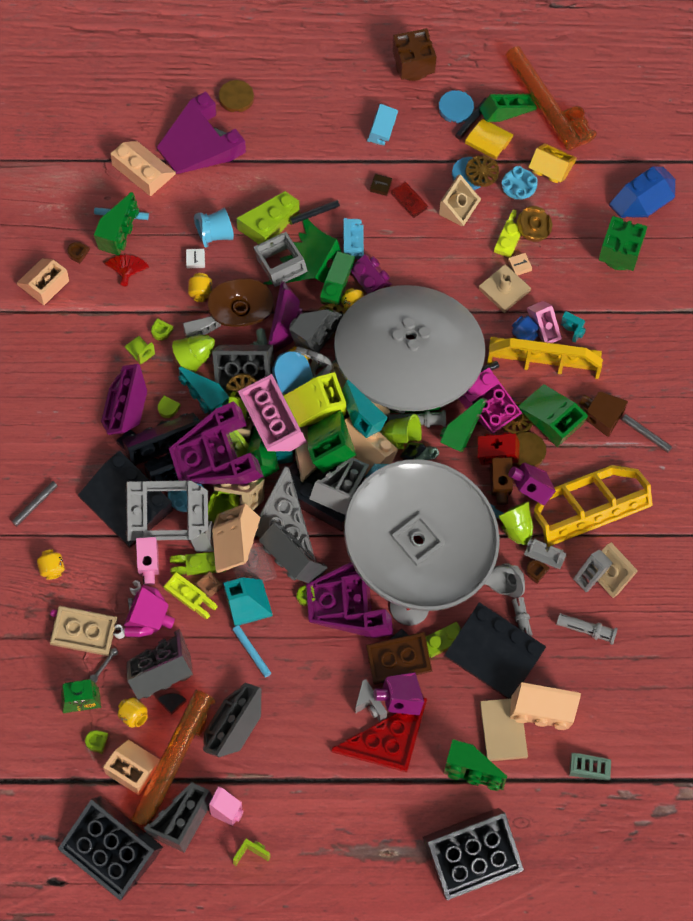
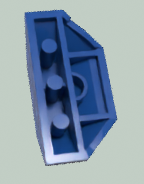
(645, 194)

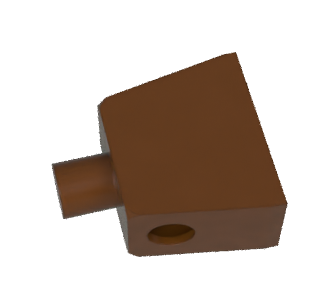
(604, 411)
(499, 474)

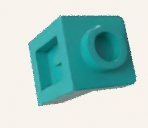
(575, 324)

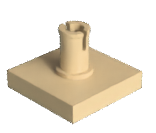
(504, 288)
(618, 573)

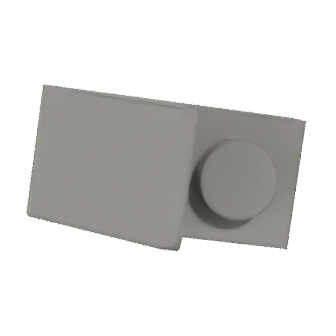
(366, 699)

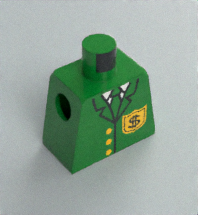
(80, 696)

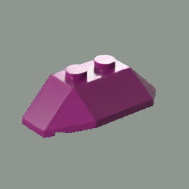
(286, 310)
(125, 401)

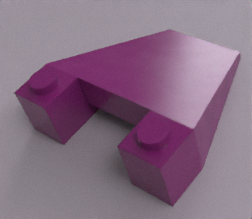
(195, 143)
(208, 452)
(345, 604)

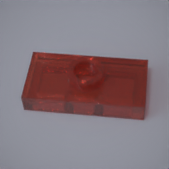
(409, 199)

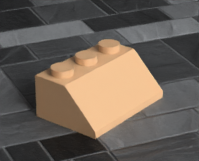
(141, 166)
(373, 449)
(544, 706)

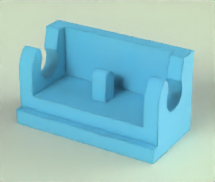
(382, 125)
(353, 237)

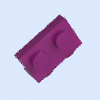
(369, 274)

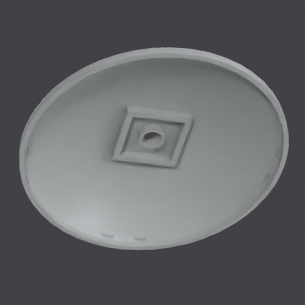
(406, 372)
(430, 503)

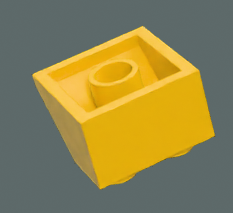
(552, 163)

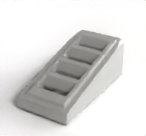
(200, 326)
(601, 563)

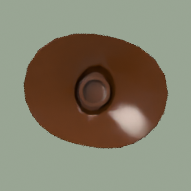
(240, 302)

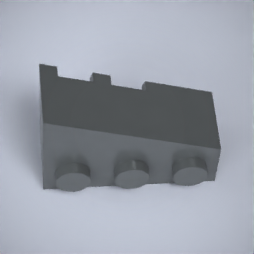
(291, 554)

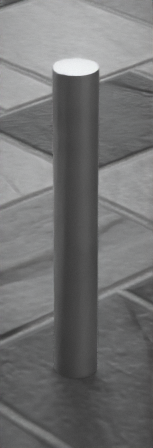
(645, 432)
(34, 503)

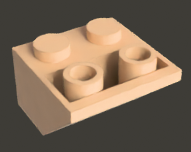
(44, 280)
(131, 766)

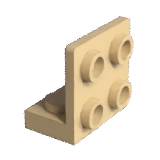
(251, 493)

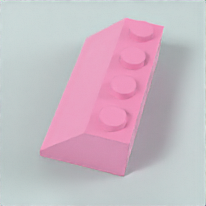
(272, 415)

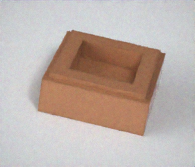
(209, 584)

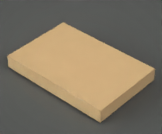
(83, 630)
(502, 735)

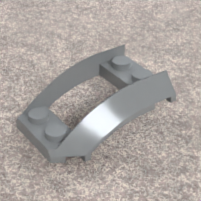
(137, 510)

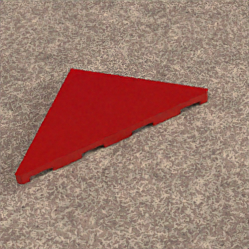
(385, 743)

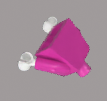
(146, 613)

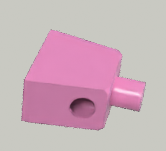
(147, 553)

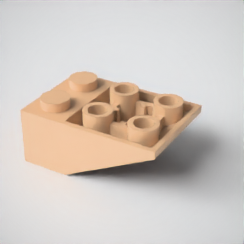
(234, 536)

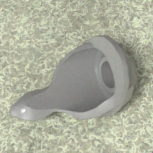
(507, 580)

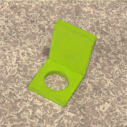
(140, 349)
(255, 847)

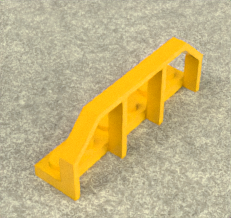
(545, 354)
(600, 515)

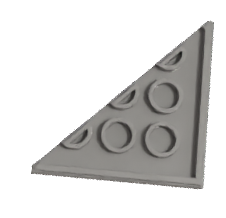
(285, 510)

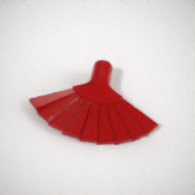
(126, 266)

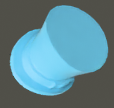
(214, 226)

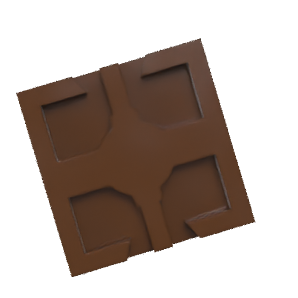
(414, 55)

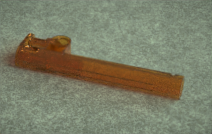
(570, 130)
(190, 725)

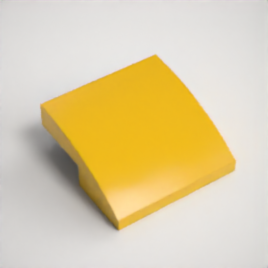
(488, 139)

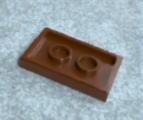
(399, 657)

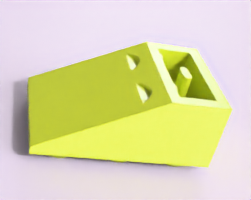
(316, 400)

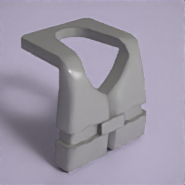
(316, 357)

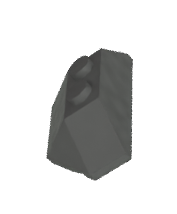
(233, 721)

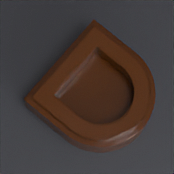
(77, 251)
(536, 570)

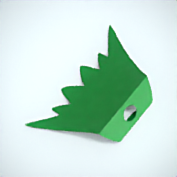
(316, 250)

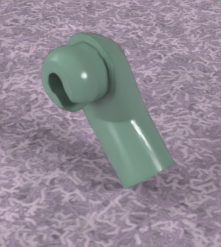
(261, 337)
(428, 454)

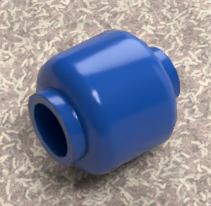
(525, 328)

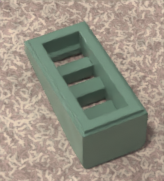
(574, 772)

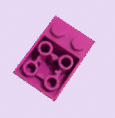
(499, 407)

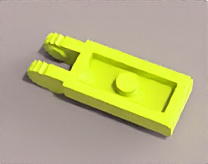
(509, 237)
(189, 594)

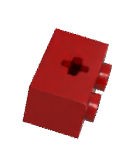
(498, 446)

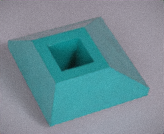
(247, 600)

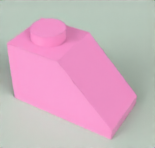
(545, 318)
(225, 807)

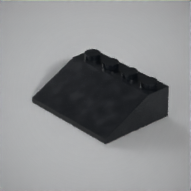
(304, 492)
(107, 496)
(494, 651)
(110, 847)
(473, 853)

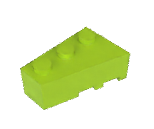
(268, 218)

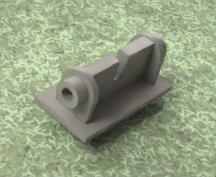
(550, 556)

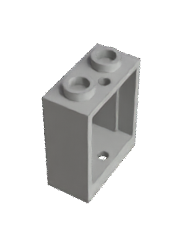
(286, 270)

